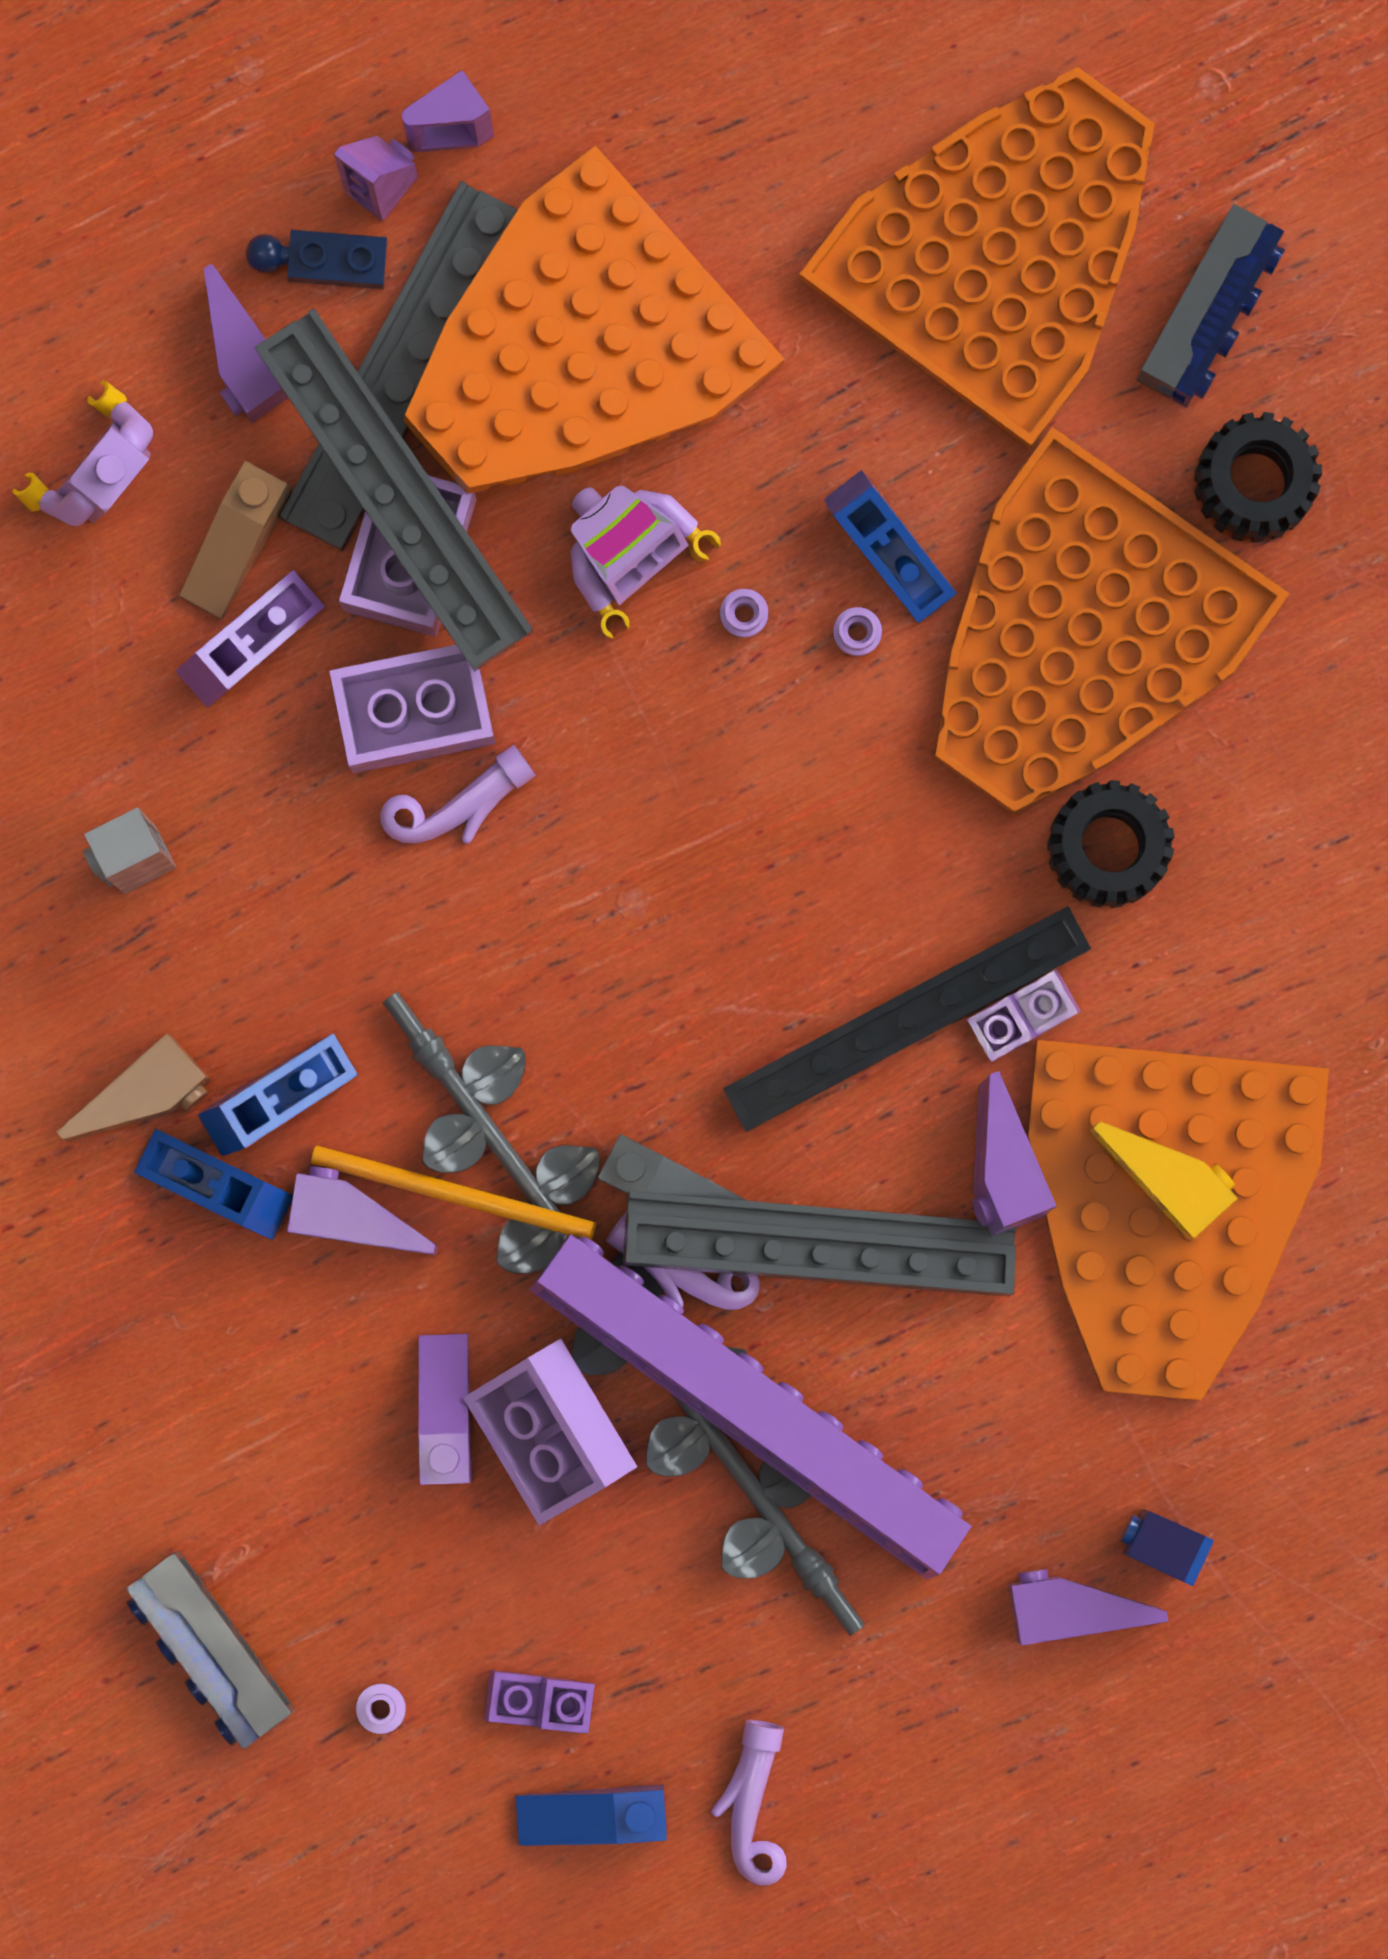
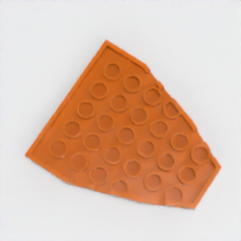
(999, 249)
(581, 340)
(1087, 627)
(1144, 1296)

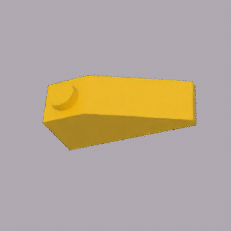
(1177, 1183)

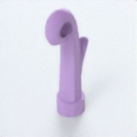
(470, 804)
(694, 1282)
(746, 1791)

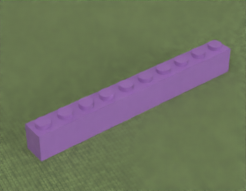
(751, 1407)

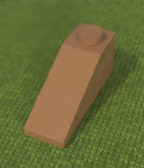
(235, 539)
(148, 1089)

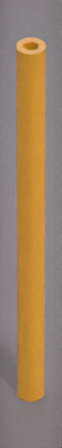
(453, 1193)

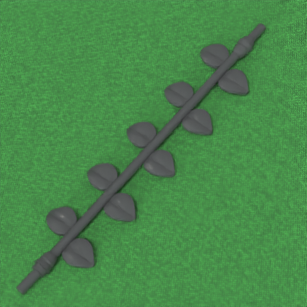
(563, 1178)

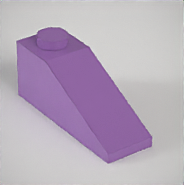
(376, 173)
(246, 377)
(250, 638)
(1006, 1172)
(342, 1212)
(443, 1413)
(1063, 1608)

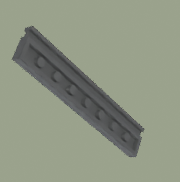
(402, 349)
(394, 490)
(817, 1244)

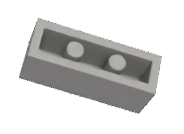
(128, 852)

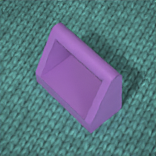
(448, 118)

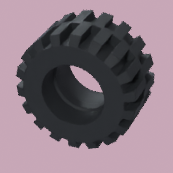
(1279, 444)
(1140, 815)

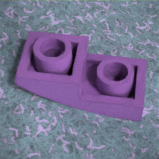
(1024, 1015)
(539, 1701)

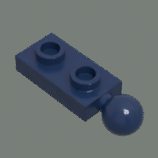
(322, 258)

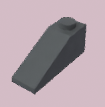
(644, 1170)

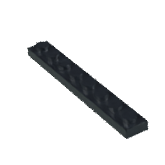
(907, 1019)

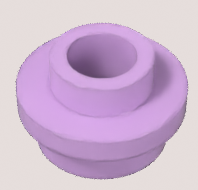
(747, 598)
(861, 617)
(392, 1697)

